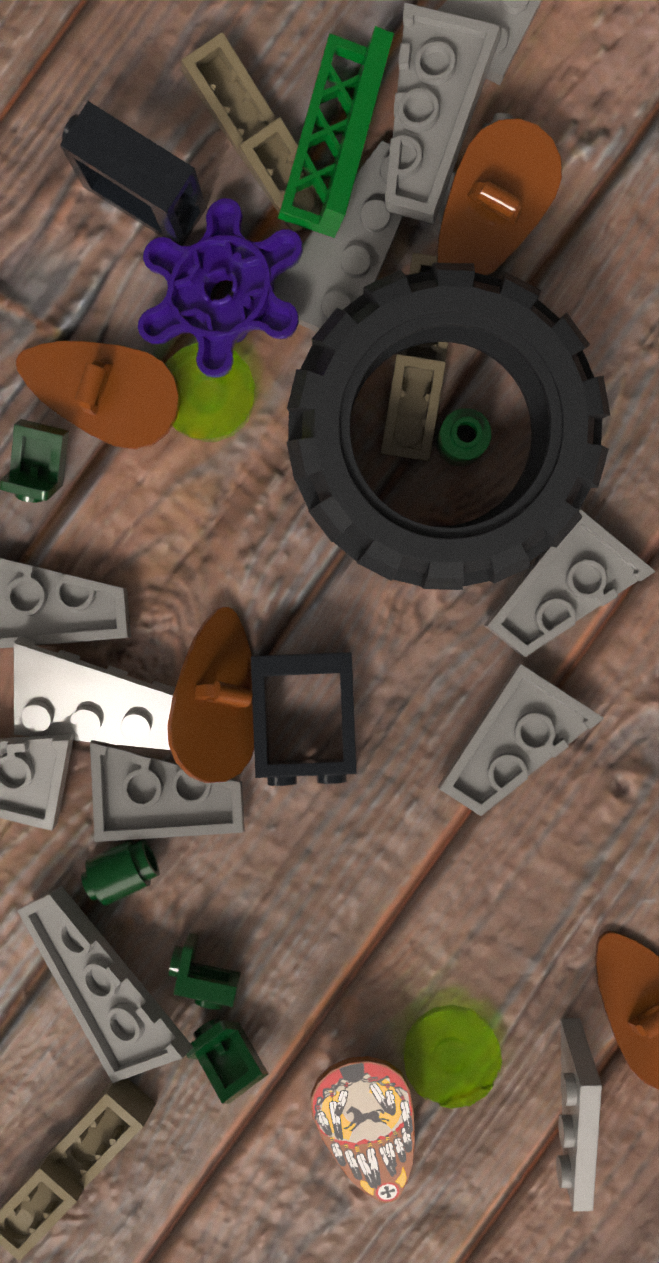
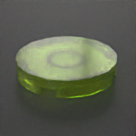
(209, 405)
(452, 1056)

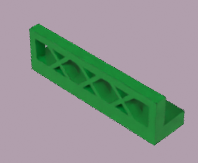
(353, 130)

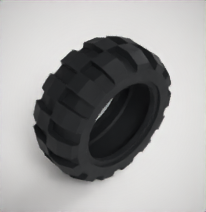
(533, 347)

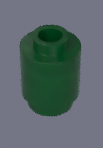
(459, 452)
(119, 871)

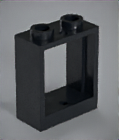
(133, 173)
(286, 772)

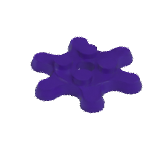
(195, 271)

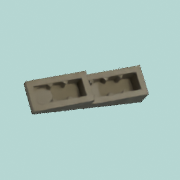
(247, 121)
(415, 391)
(72, 1165)

